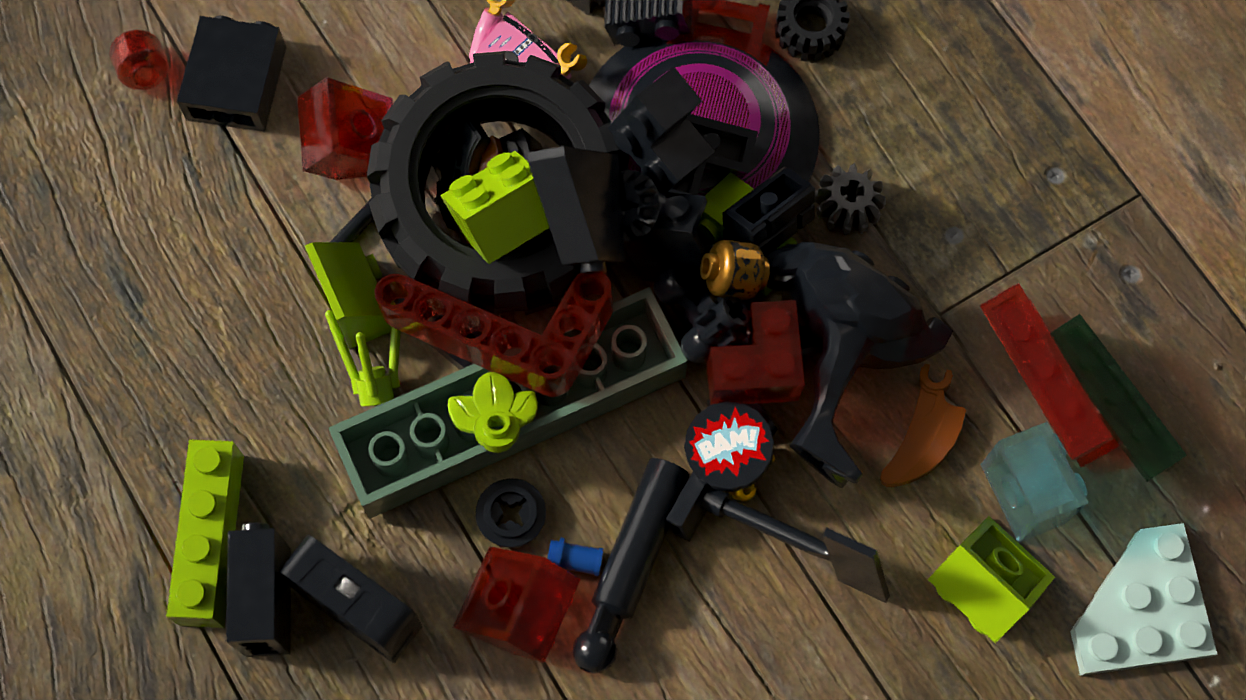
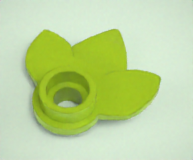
(493, 406)

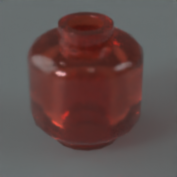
(138, 59)

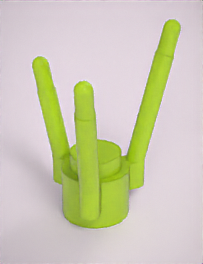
(371, 382)

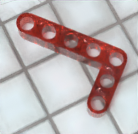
(500, 334)

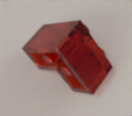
(767, 367)

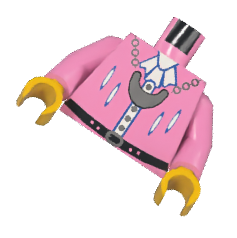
(508, 34)

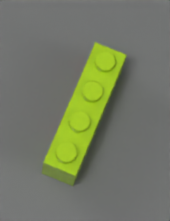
(201, 545)

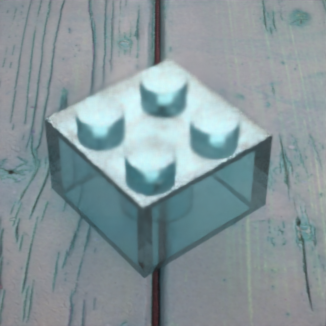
(1034, 481)

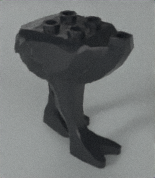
(852, 321)

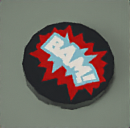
(729, 446)

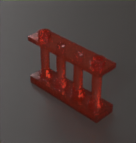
(1048, 376)

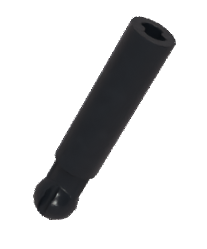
(630, 563)

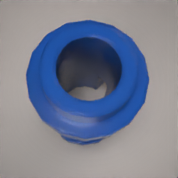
(575, 557)

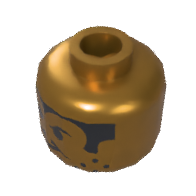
(735, 269)

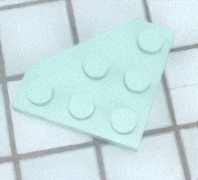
(1146, 608)

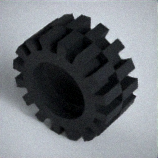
(806, 41)

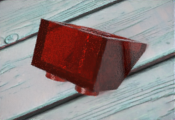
(339, 128)
(517, 603)

